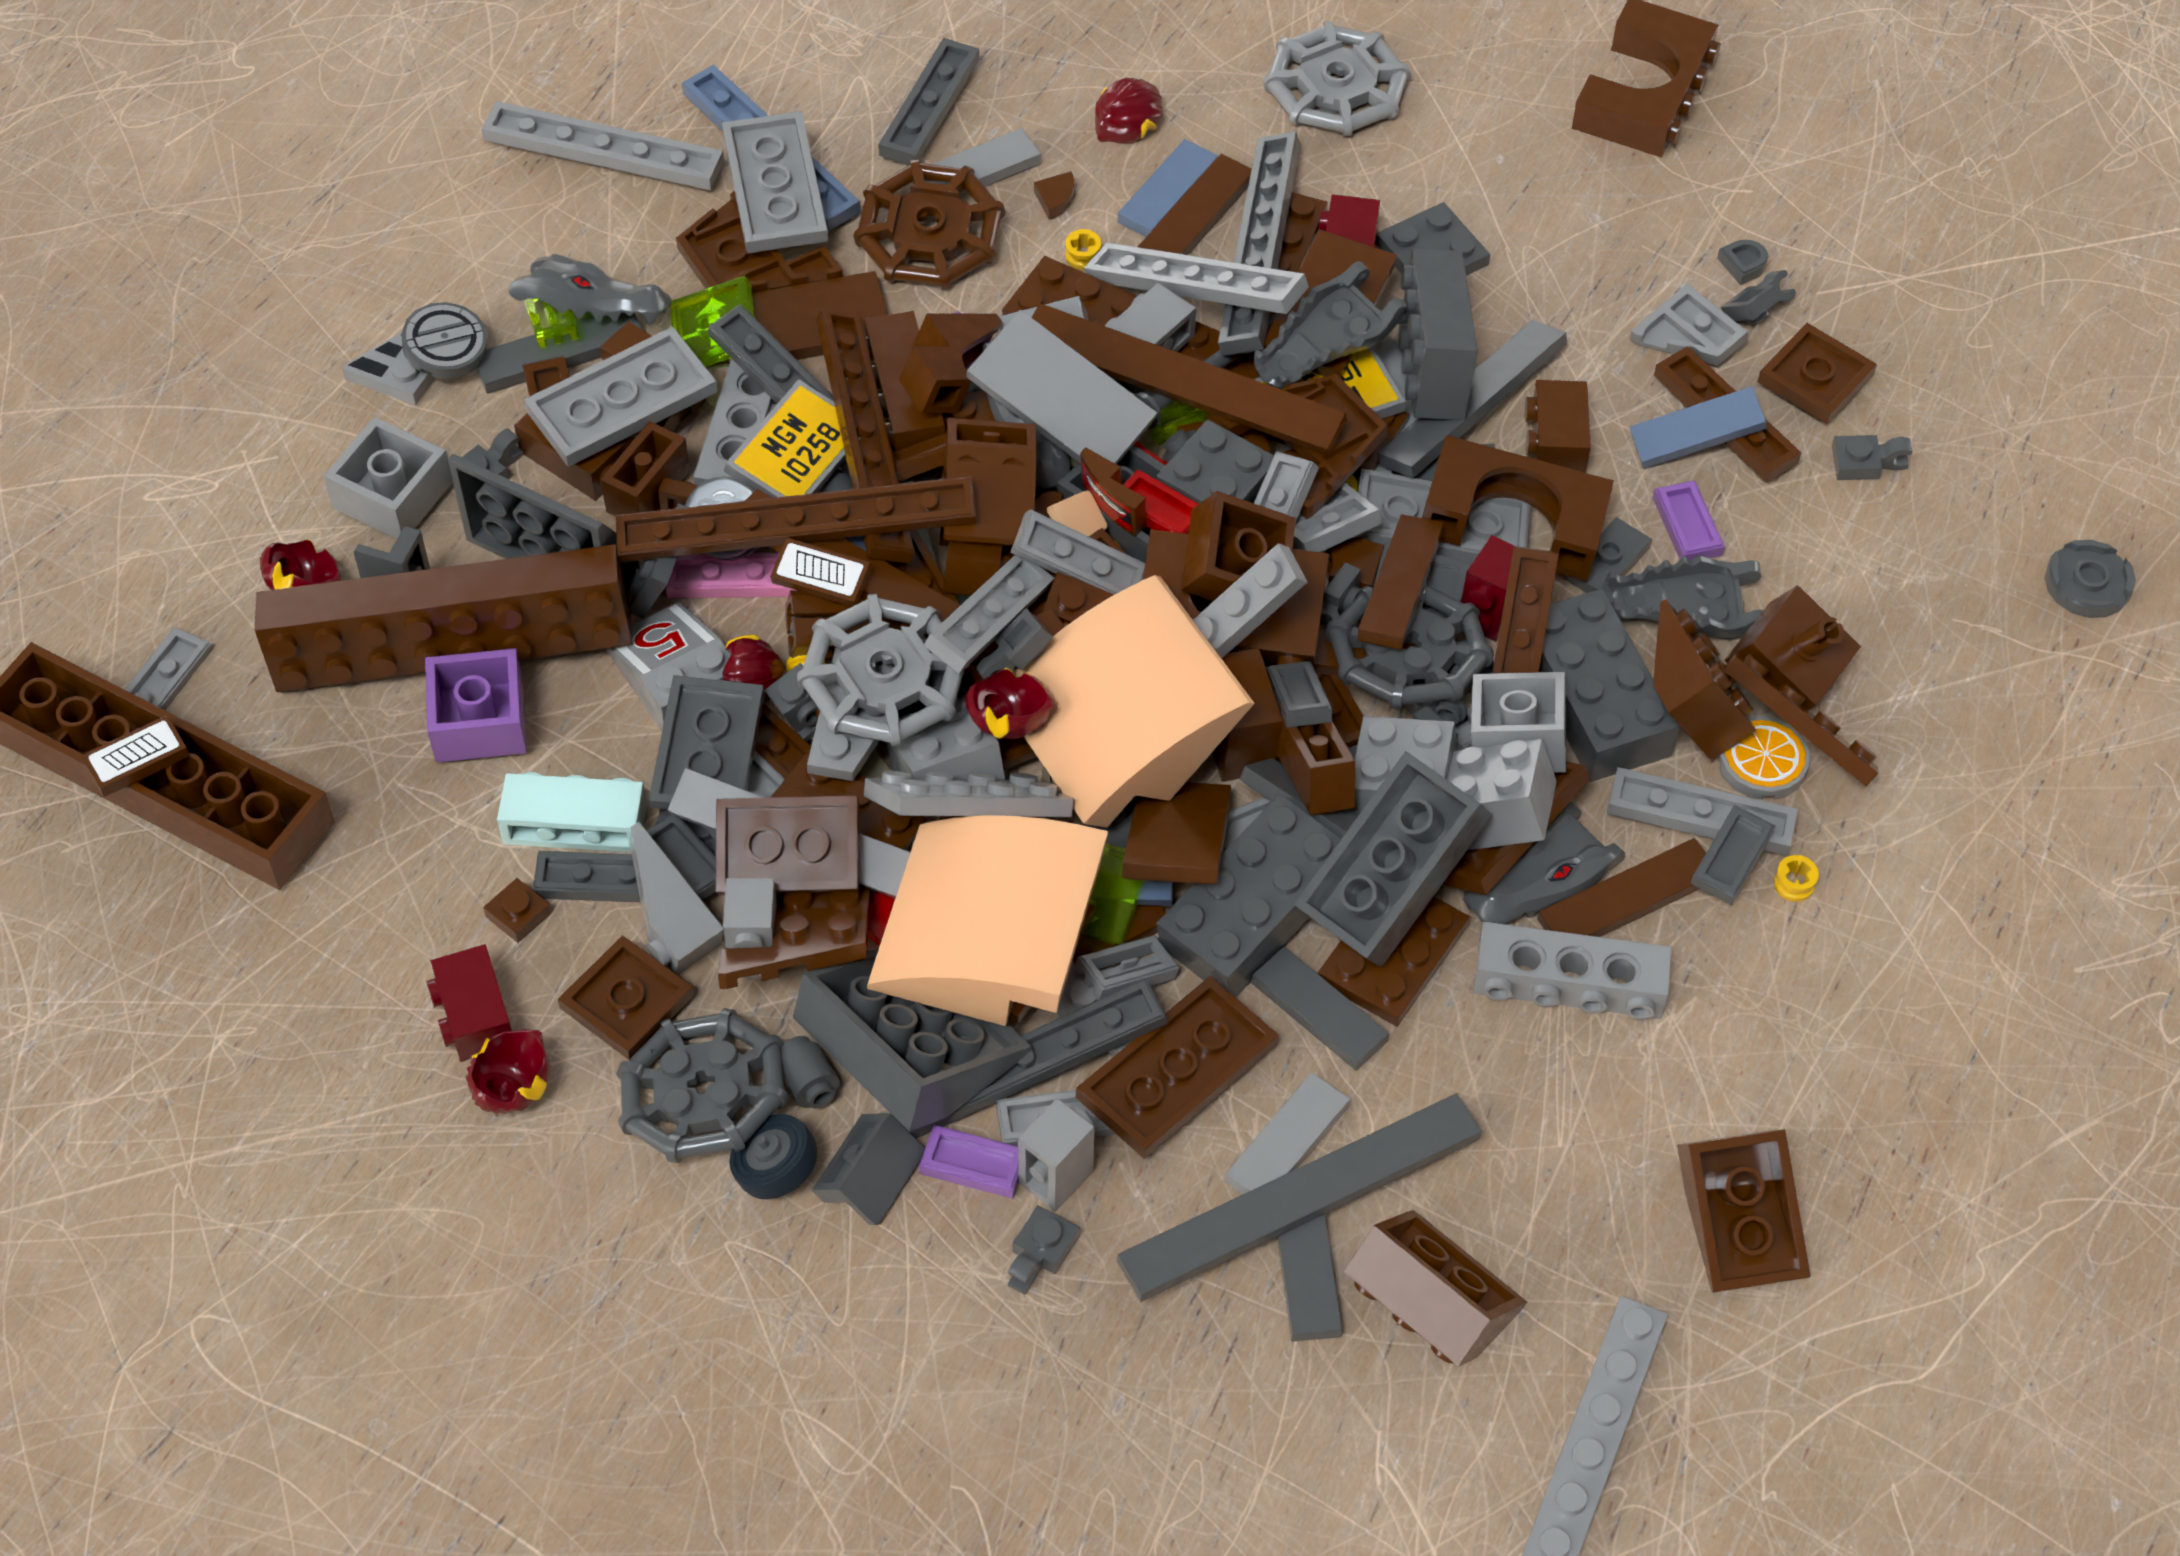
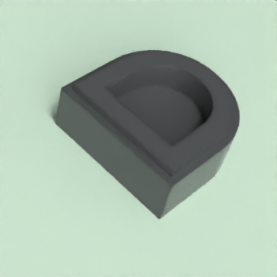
(1744, 260)

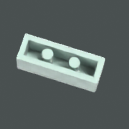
(570, 811)

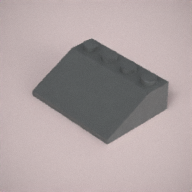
(521, 521)
(901, 1051)

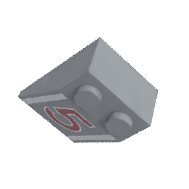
(668, 646)

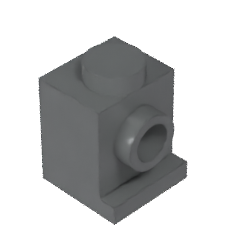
(794, 703)

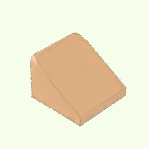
(1079, 513)

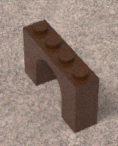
(1649, 116)
(588, 472)
(1567, 497)
(1286, 634)

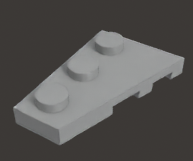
(842, 753)

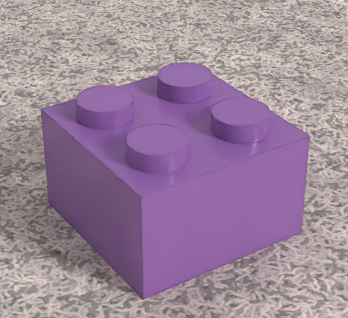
(475, 705)

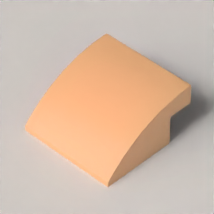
(1132, 701)
(989, 914)

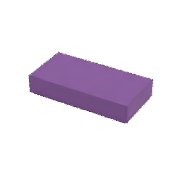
(1688, 521)
(971, 1161)

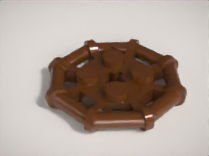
(929, 243)

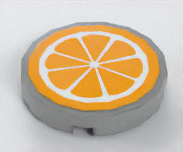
(1767, 761)

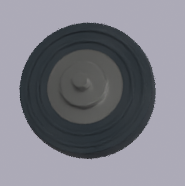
(775, 1158)

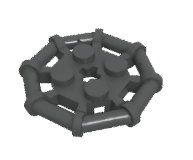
(1391, 671)
(686, 1067)

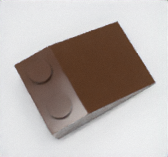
(1745, 1209)

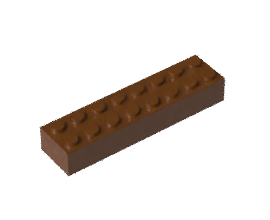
(397, 620)
(212, 799)

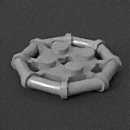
(1320, 55)
(876, 691)

